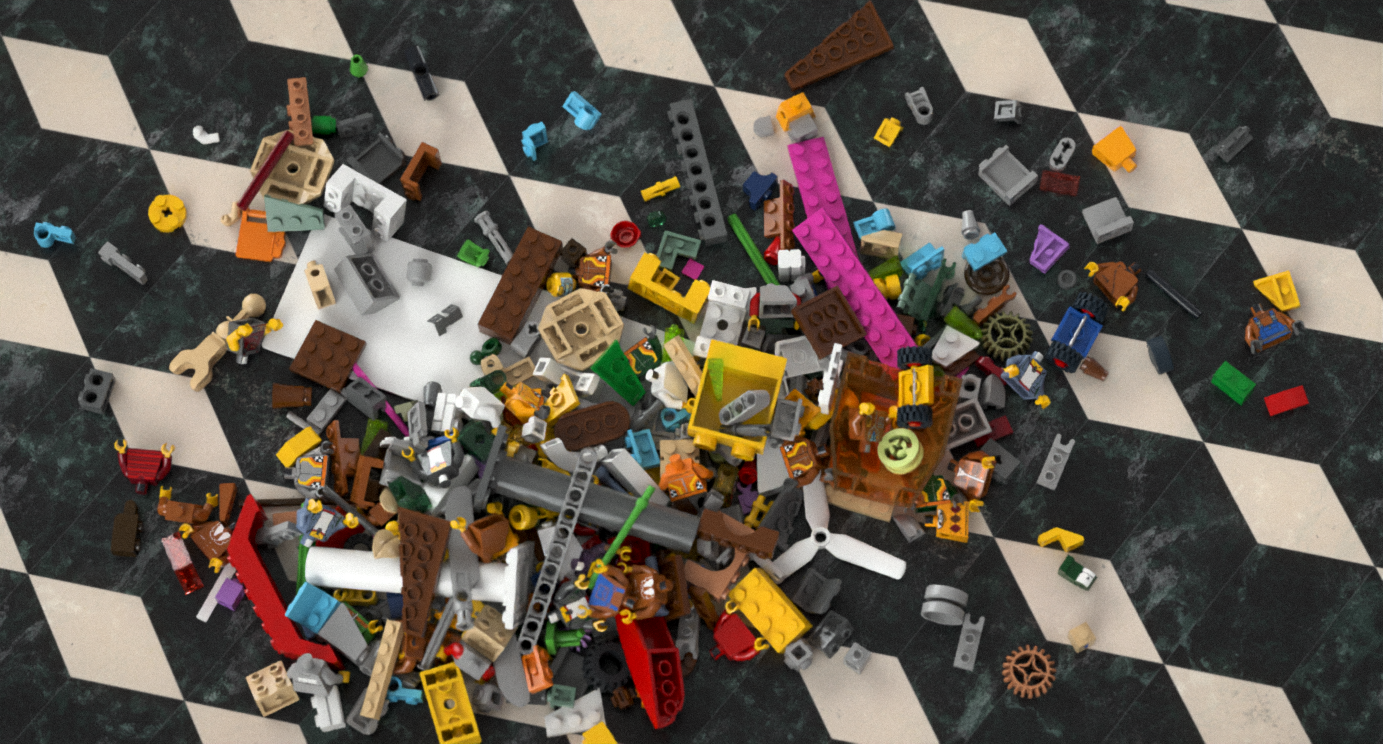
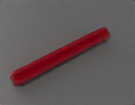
(265, 170)

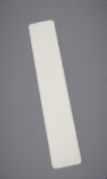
(211, 602)

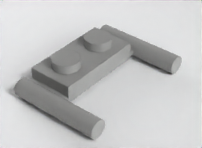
(323, 412)

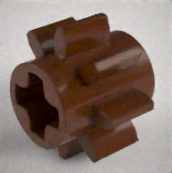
(814, 388)
(623, 697)

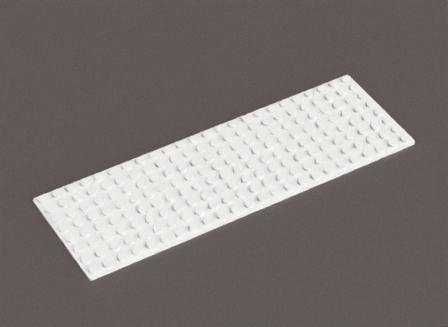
(401, 345)

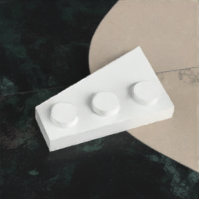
(586, 714)

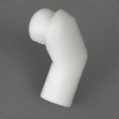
(203, 137)

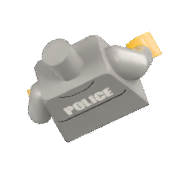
(314, 676)

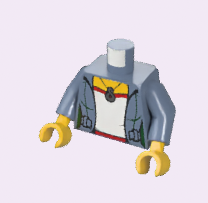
(1027, 377)
(321, 521)

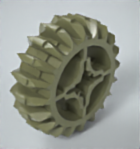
(997, 324)

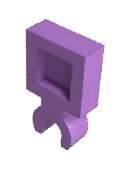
(747, 498)

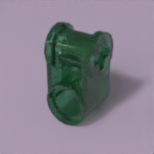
(487, 381)

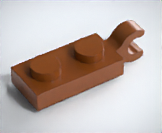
(994, 306)

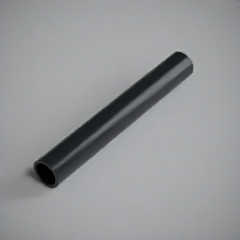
(1173, 294)

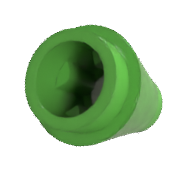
(358, 66)

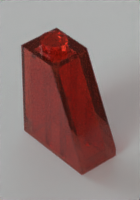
(182, 562)

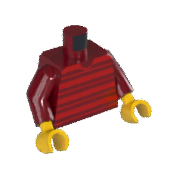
(144, 466)

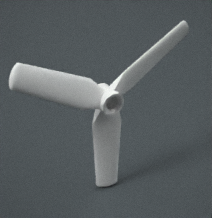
(839, 545)

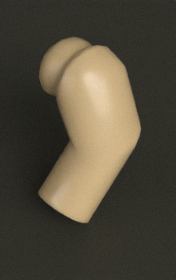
(233, 217)

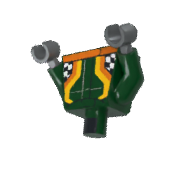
(645, 354)
(937, 492)

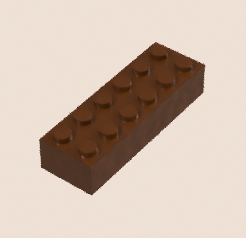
(520, 286)

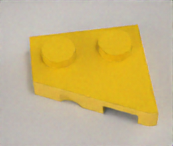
(1279, 291)

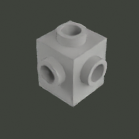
(798, 649)
(487, 698)

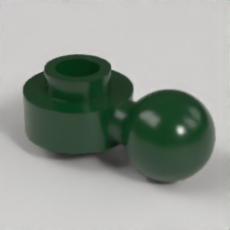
(490, 347)

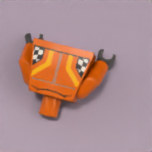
(685, 478)

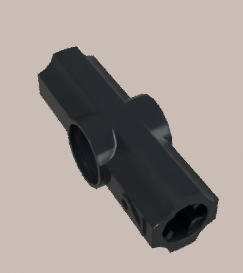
(417, 64)

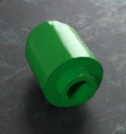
(323, 125)

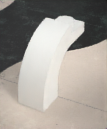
(551, 372)

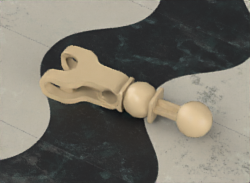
(213, 346)

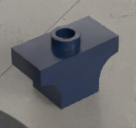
(759, 188)

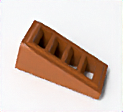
(227, 495)

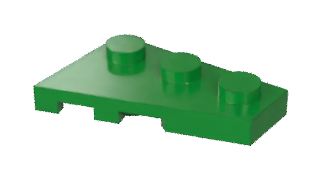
(618, 374)

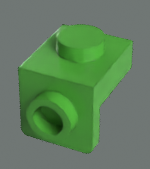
(473, 254)

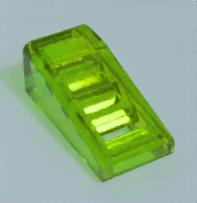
(887, 268)
(716, 373)

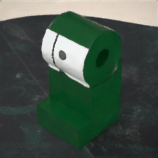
(1077, 574)

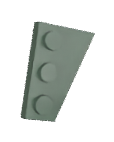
(291, 216)

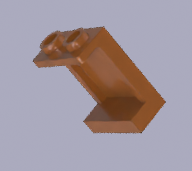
(424, 157)
(361, 480)

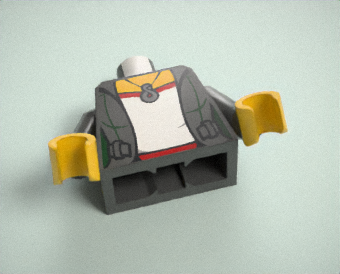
(440, 462)
(566, 604)

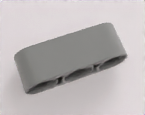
(744, 407)

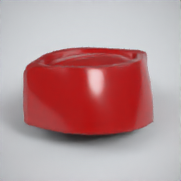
(625, 234)

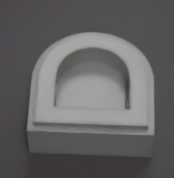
(763, 127)

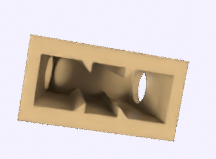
(318, 281)

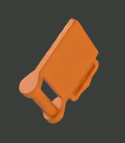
(256, 241)

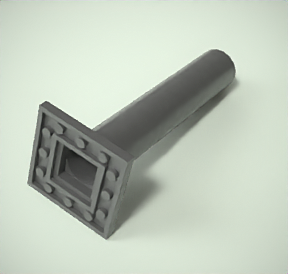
(600, 505)

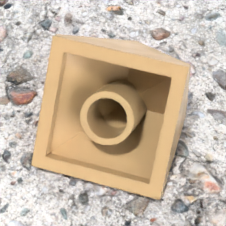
(881, 244)

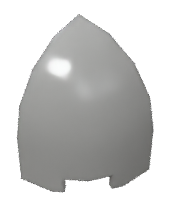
(992, 393)
(909, 526)

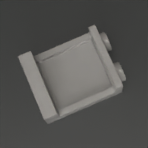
(1006, 175)
(354, 231)
(397, 465)

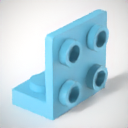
(923, 261)
(312, 607)

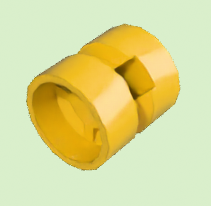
(889, 287)

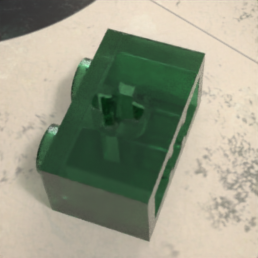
(468, 436)

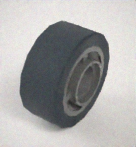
(1160, 355)

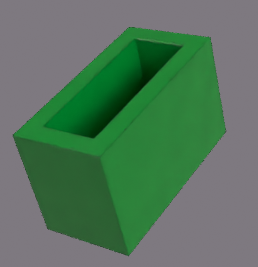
(1233, 383)

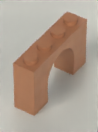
(718, 582)

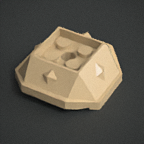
(305, 185)
(576, 311)

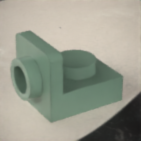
(561, 696)

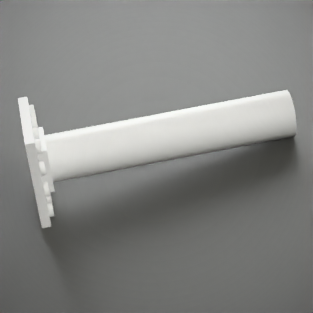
(359, 570)

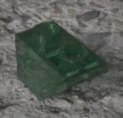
(410, 495)

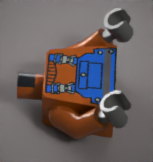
(1269, 328)

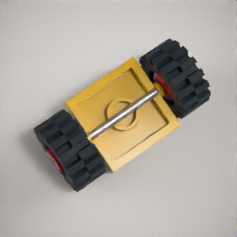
(915, 387)

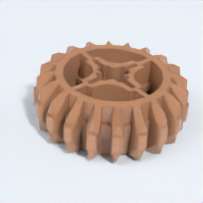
(1036, 673)

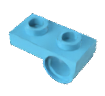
(584, 112)
(877, 222)
(54, 233)
(680, 418)
(409, 695)

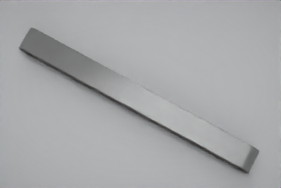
(557, 560)

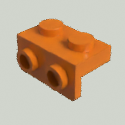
(537, 670)

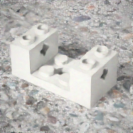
(351, 186)
(727, 304)

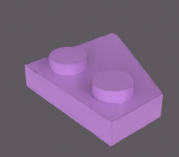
(1047, 249)

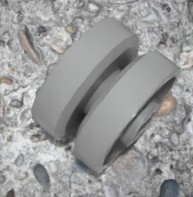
(944, 605)

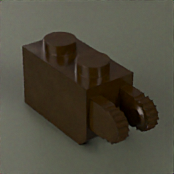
(127, 531)

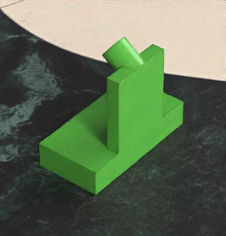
(556, 638)

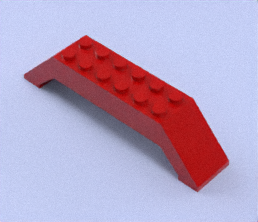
(265, 593)

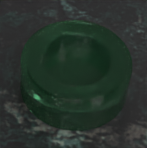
(656, 218)

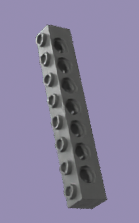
(685, 111)

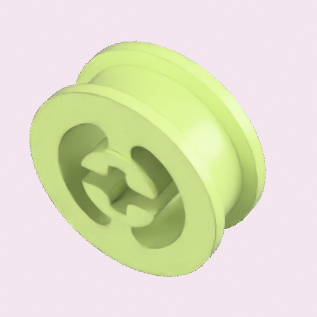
(906, 458)

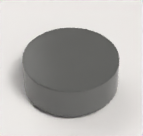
(1067, 279)

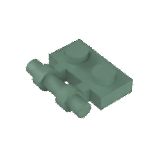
(916, 301)

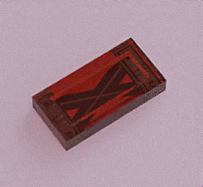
(1059, 183)

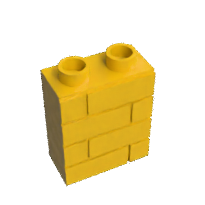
(742, 371)

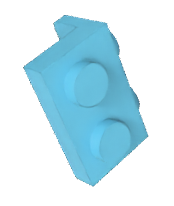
(533, 138)
(983, 252)
(642, 448)

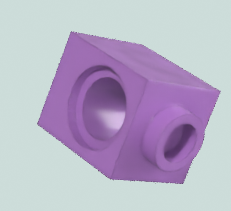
(230, 593)

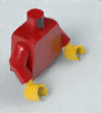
(734, 637)

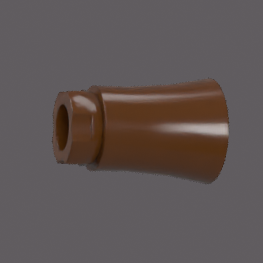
(290, 396)

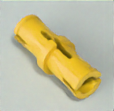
(660, 188)

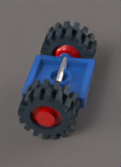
(1077, 332)

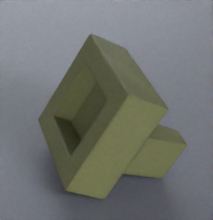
(404, 408)

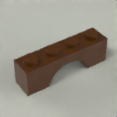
(761, 542)

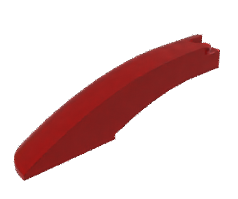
(651, 652)

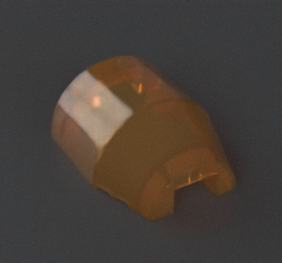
(864, 473)

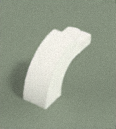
(567, 460)

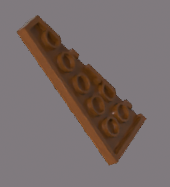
(846, 46)
(421, 560)

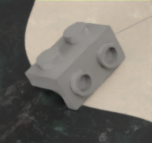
(786, 419)
(361, 723)

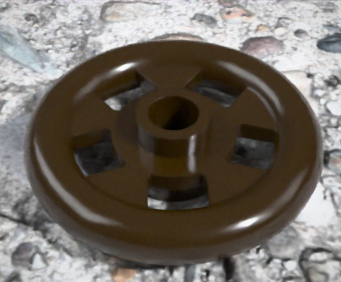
(990, 288)

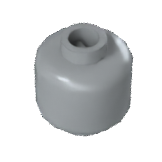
(419, 272)

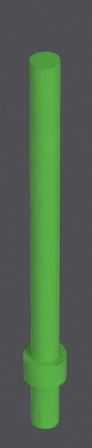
(641, 504)

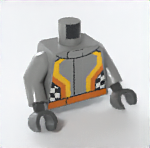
(312, 472)

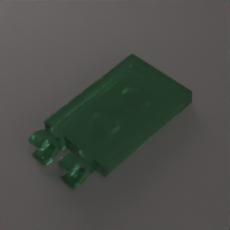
(935, 294)

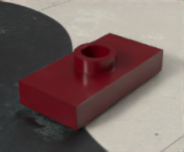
(1000, 429)

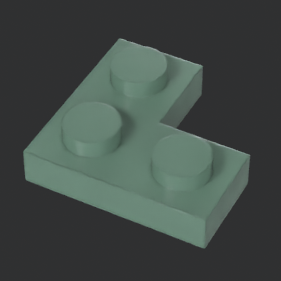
(674, 245)

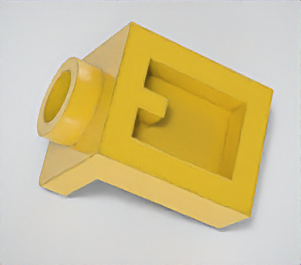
(888, 131)

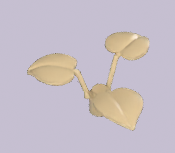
(384, 542)

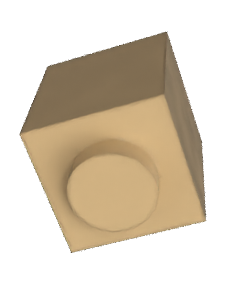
(1081, 637)

